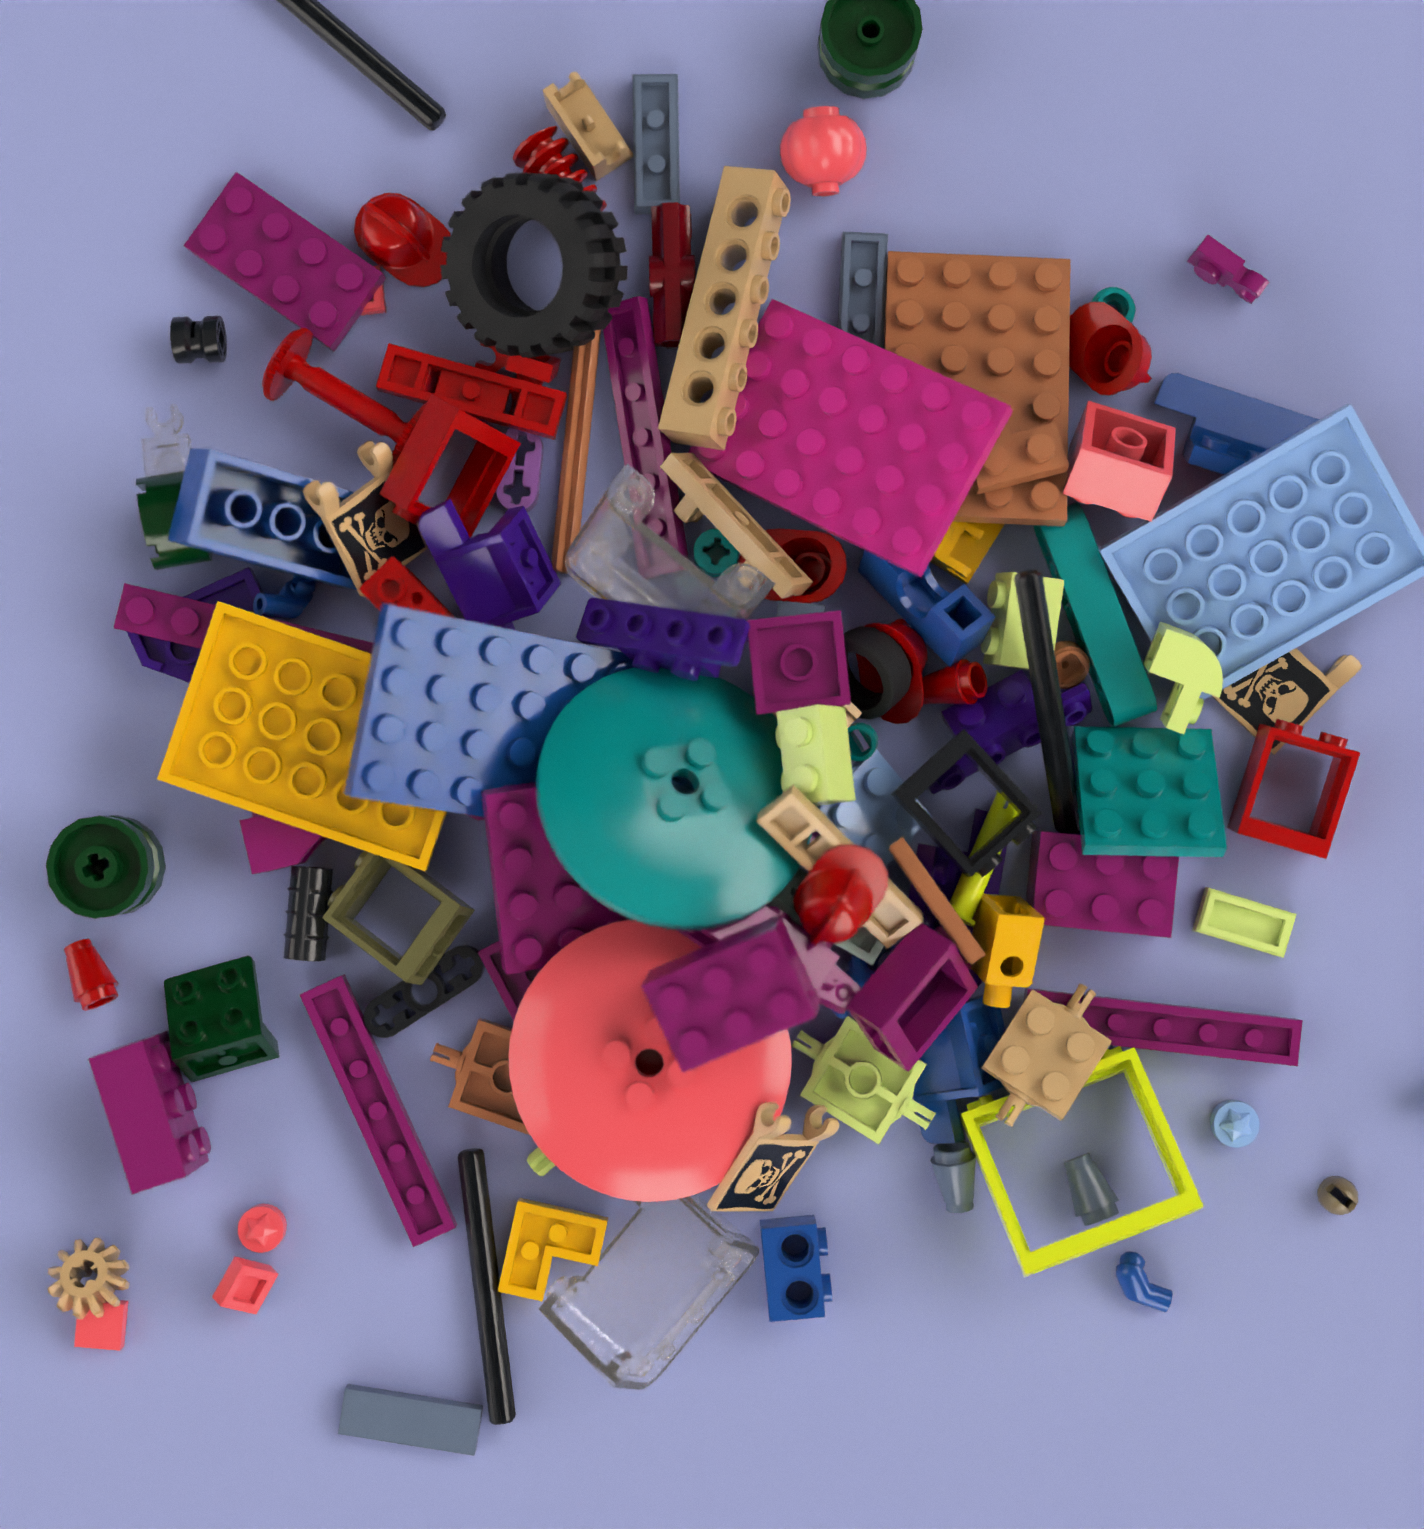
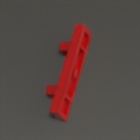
(472, 390)

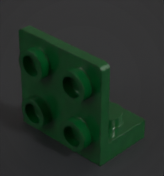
(217, 1020)

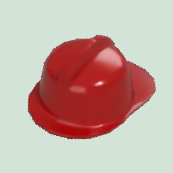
(402, 238)
(1107, 349)
(818, 557)
(916, 653)
(840, 893)

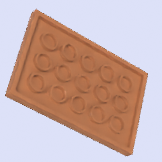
(992, 329)

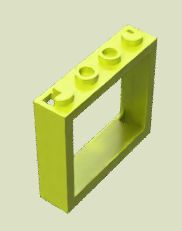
(1185, 1203)

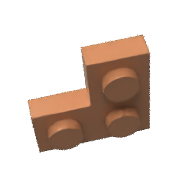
(1022, 457)

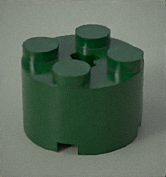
(156, 516)

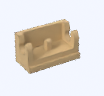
(587, 126)

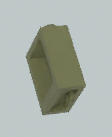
(431, 941)

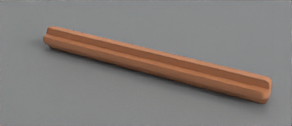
(575, 450)

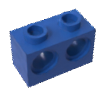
(785, 1268)

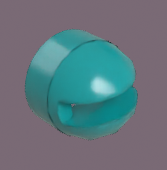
(856, 749)

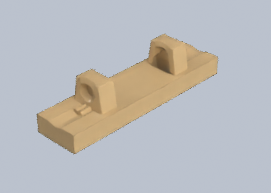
(710, 498)
(793, 819)

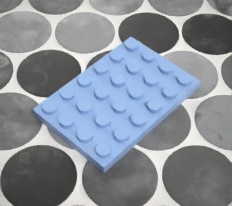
(1274, 548)

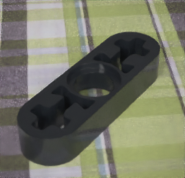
(403, 1019)

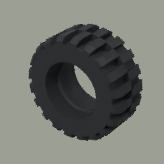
(480, 274)

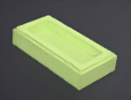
(1244, 922)

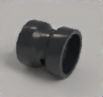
(198, 339)

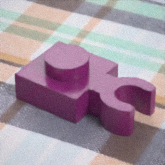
(1220, 265)

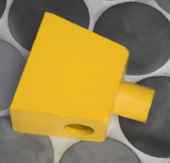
(1010, 937)

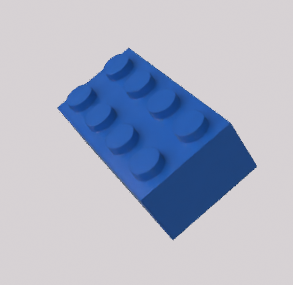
(255, 517)

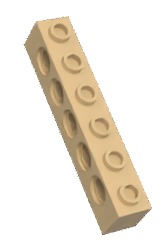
(740, 196)

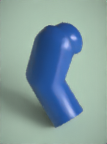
(288, 602)
(1136, 1283)

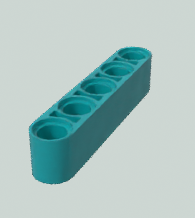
(1097, 618)

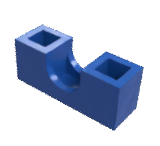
(946, 621)

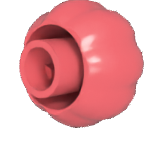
(823, 150)

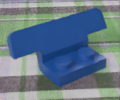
(1226, 424)
(955, 1068)

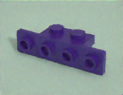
(664, 637)
(1004, 723)

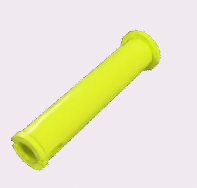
(971, 889)

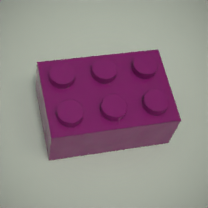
(1100, 890)
(731, 993)
(150, 1112)

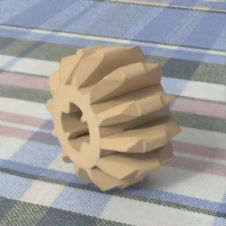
(95, 1292)

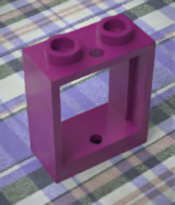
(913, 995)

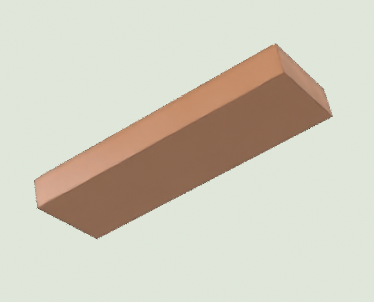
(936, 901)

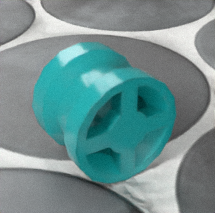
(715, 560)

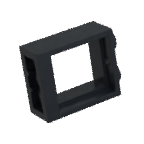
(1015, 830)

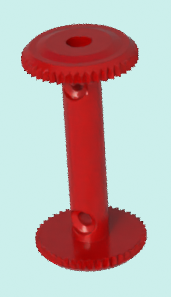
(290, 365)

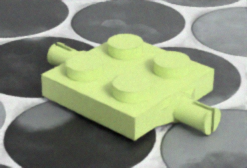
(860, 1082)

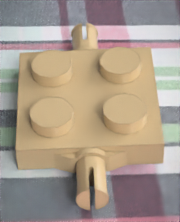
(1046, 1055)

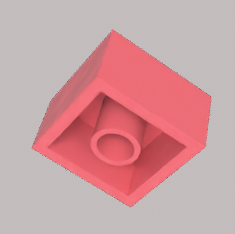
(1120, 461)

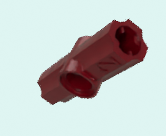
(670, 271)

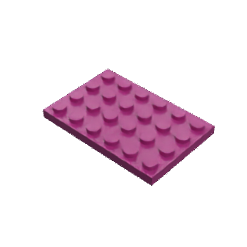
(855, 438)

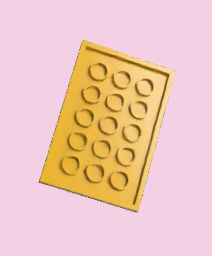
(276, 735)

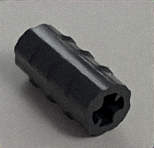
(307, 904)

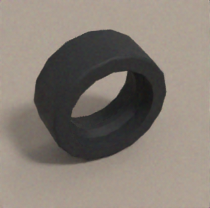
(889, 662)

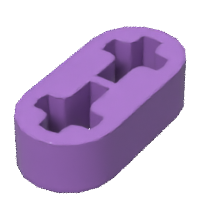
(531, 473)

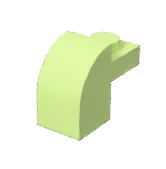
(1192, 667)

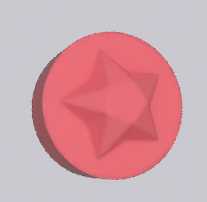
(262, 1228)

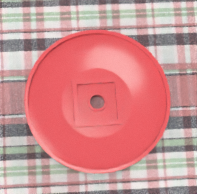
(592, 1104)

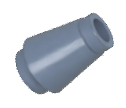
(955, 1175)
(1090, 1191)

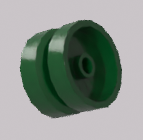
(868, 44)
(78, 870)

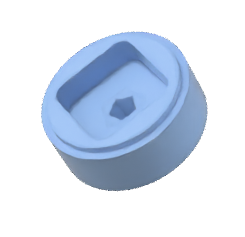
(1234, 1123)

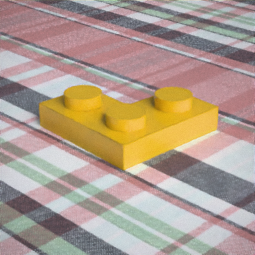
(545, 1232)

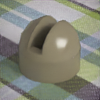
(1330, 1203)

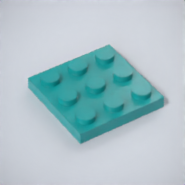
(1148, 792)

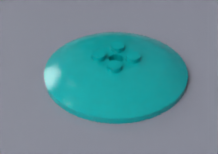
(625, 826)

